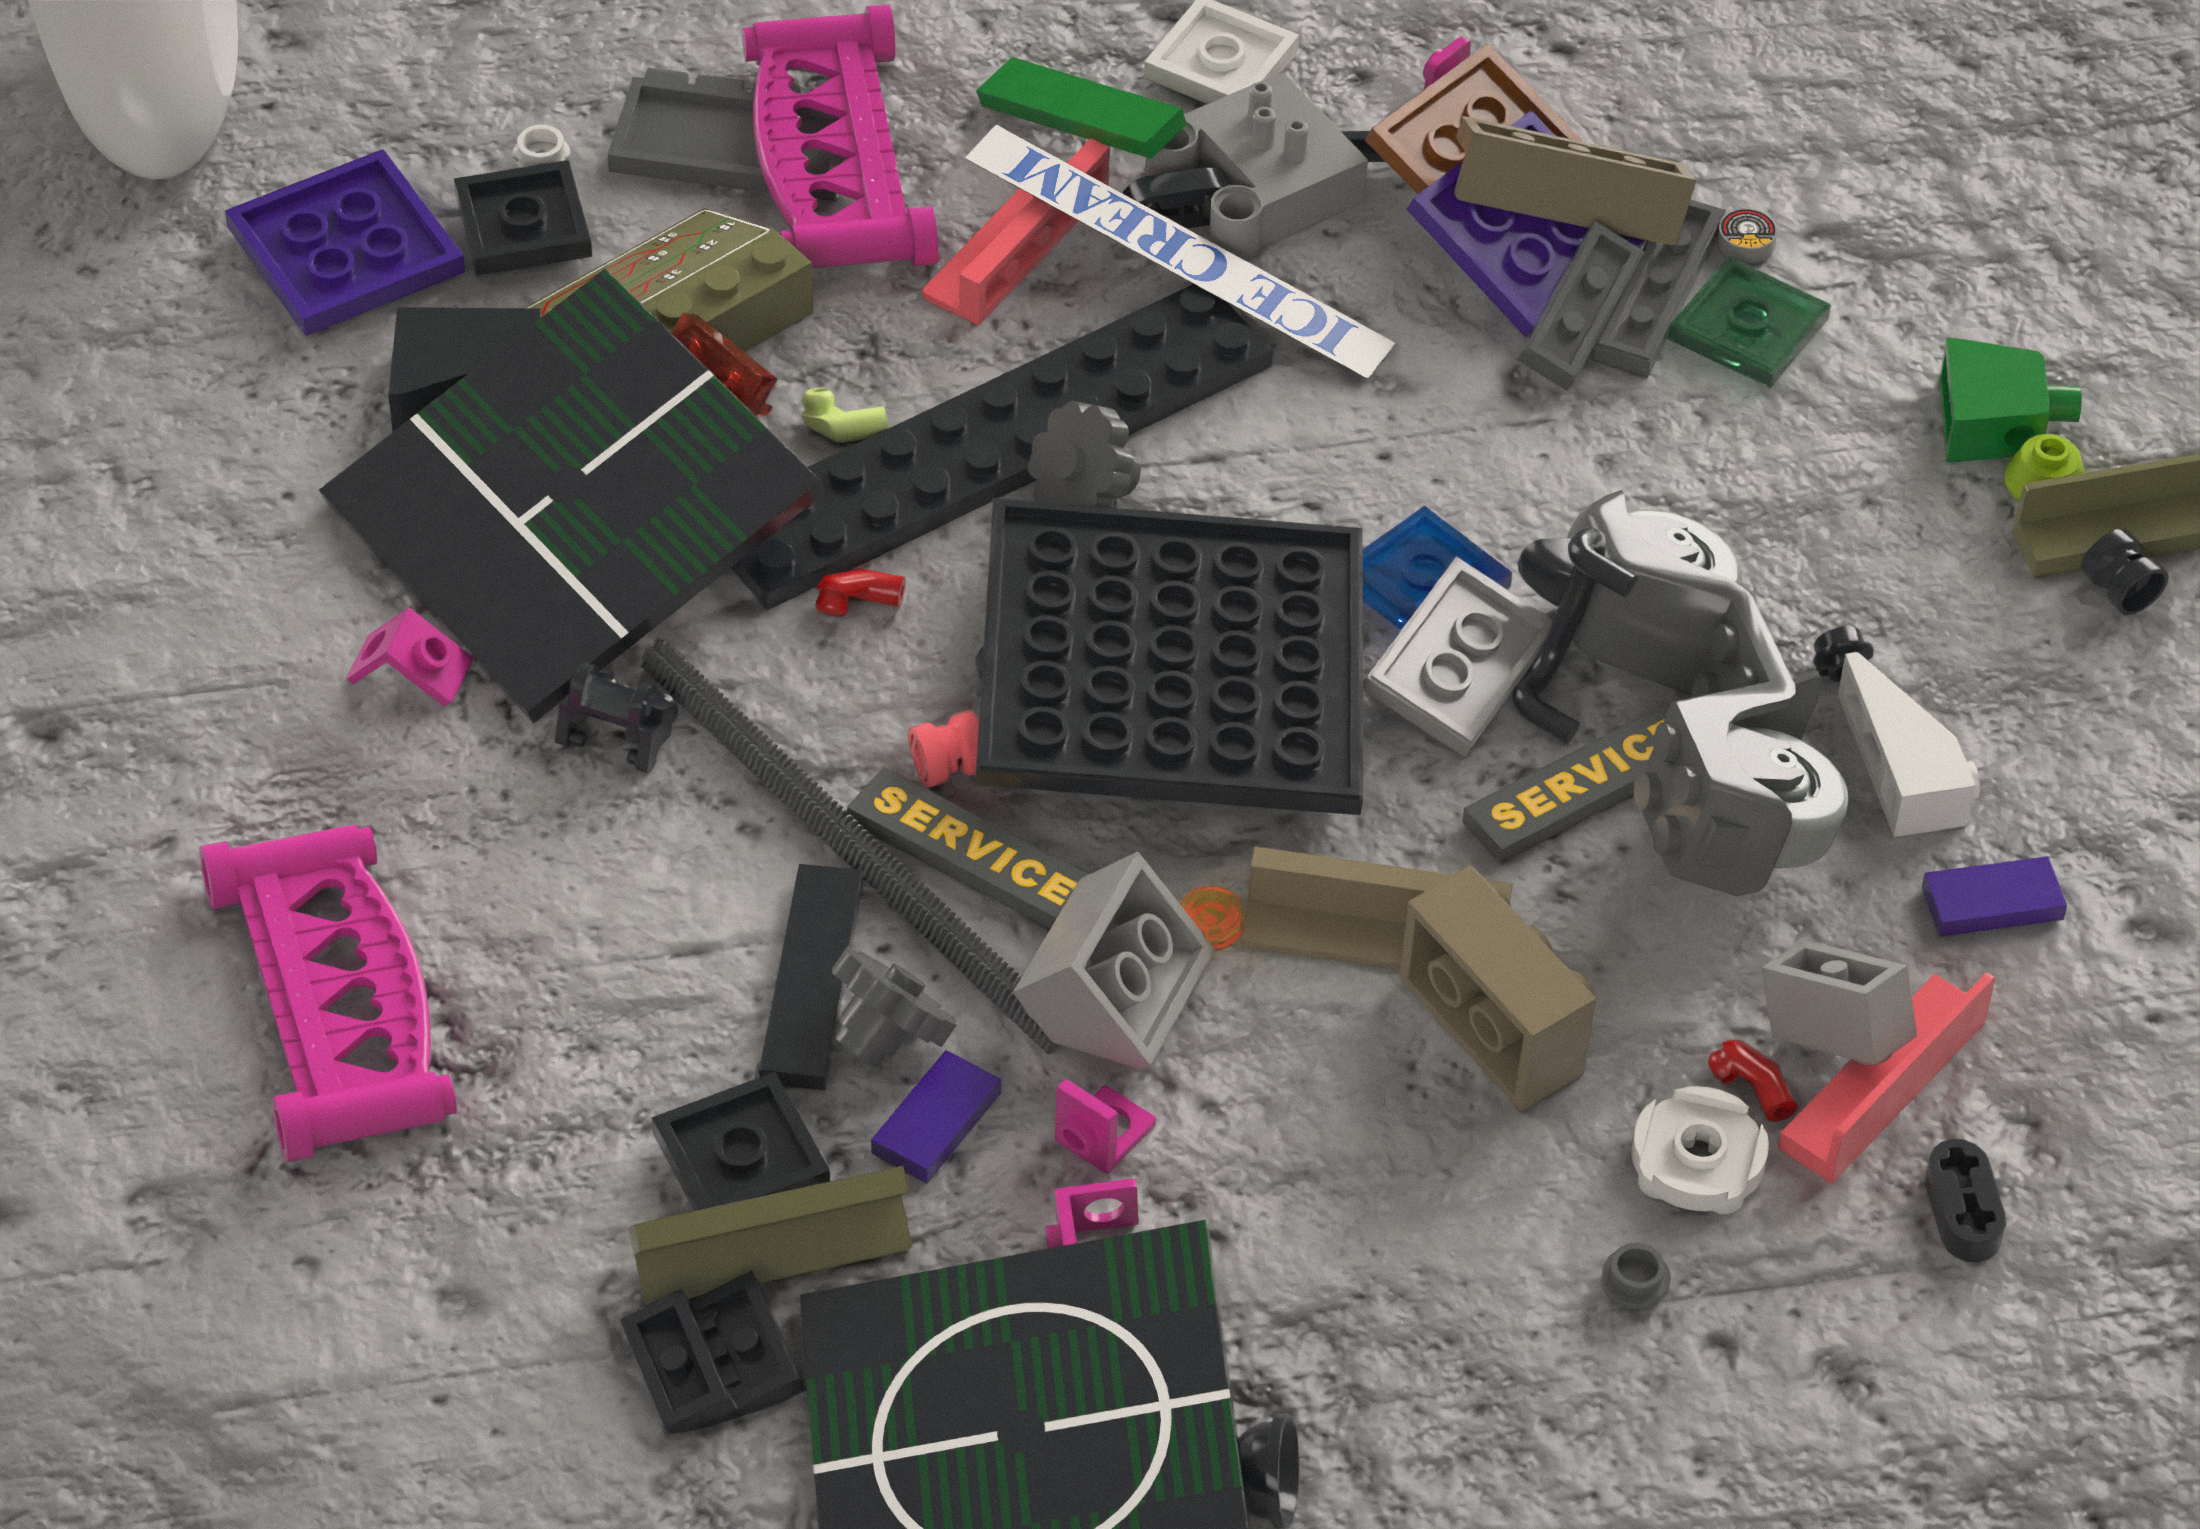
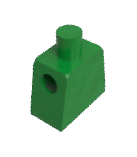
(1997, 399)

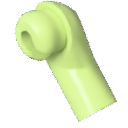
(838, 424)

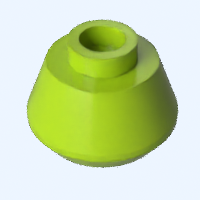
(2041, 459)

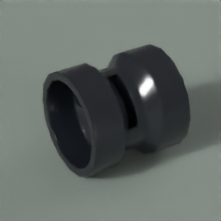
(2121, 568)

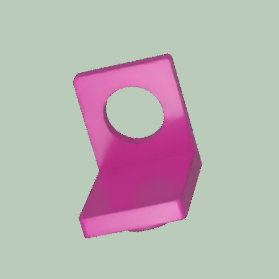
(417, 653)
(1090, 1124)
(1073, 1217)

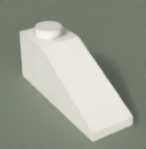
(1907, 753)

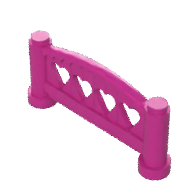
(847, 51)
(331, 1097)

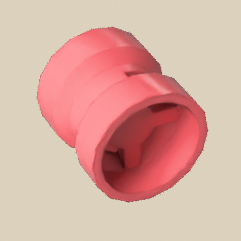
(944, 749)

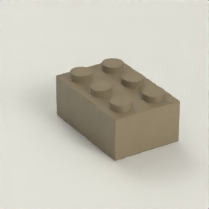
(1497, 987)

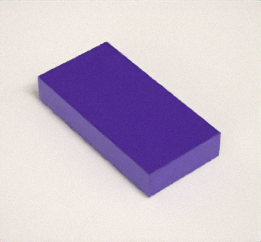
(1994, 896)
(936, 1116)

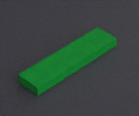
(1081, 107)

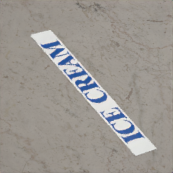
(1181, 251)

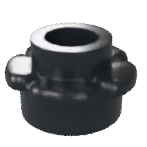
(1832, 647)

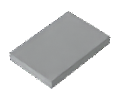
(1459, 657)

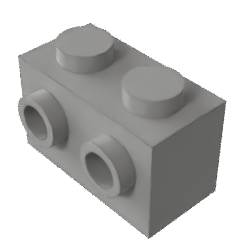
(1839, 1002)

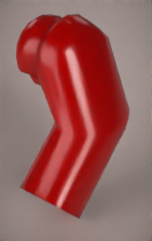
(860, 585)
(1760, 1071)

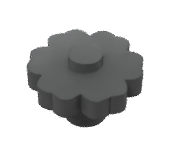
(1083, 457)
(885, 1008)

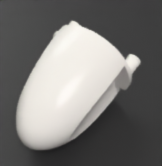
(143, 75)

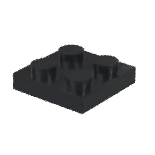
(522, 217)
(739, 1145)

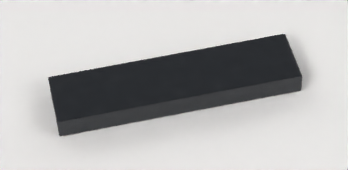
(806, 992)

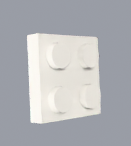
(1219, 52)

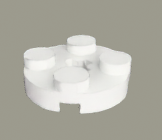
(1693, 1181)

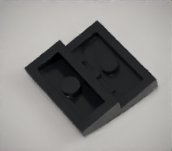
(712, 1355)

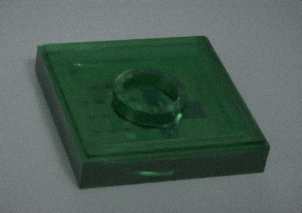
(1749, 322)

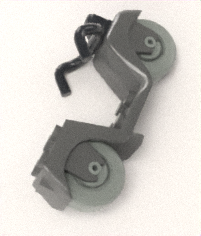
(1728, 768)

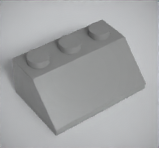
(1115, 966)

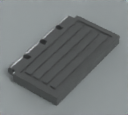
(702, 133)

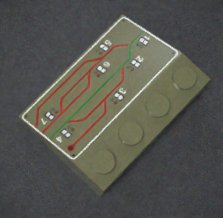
(716, 267)

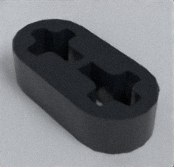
(1180, 194)
(1952, 1202)

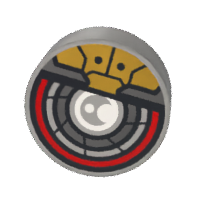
(1747, 235)

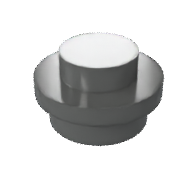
(1636, 1276)

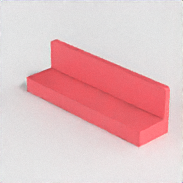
(1008, 246)
(1868, 1097)

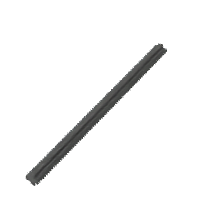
(842, 833)

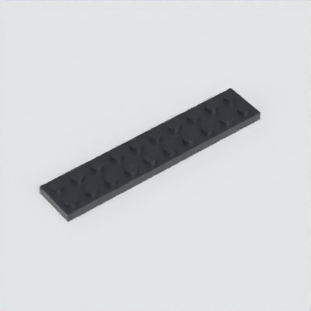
(983, 439)

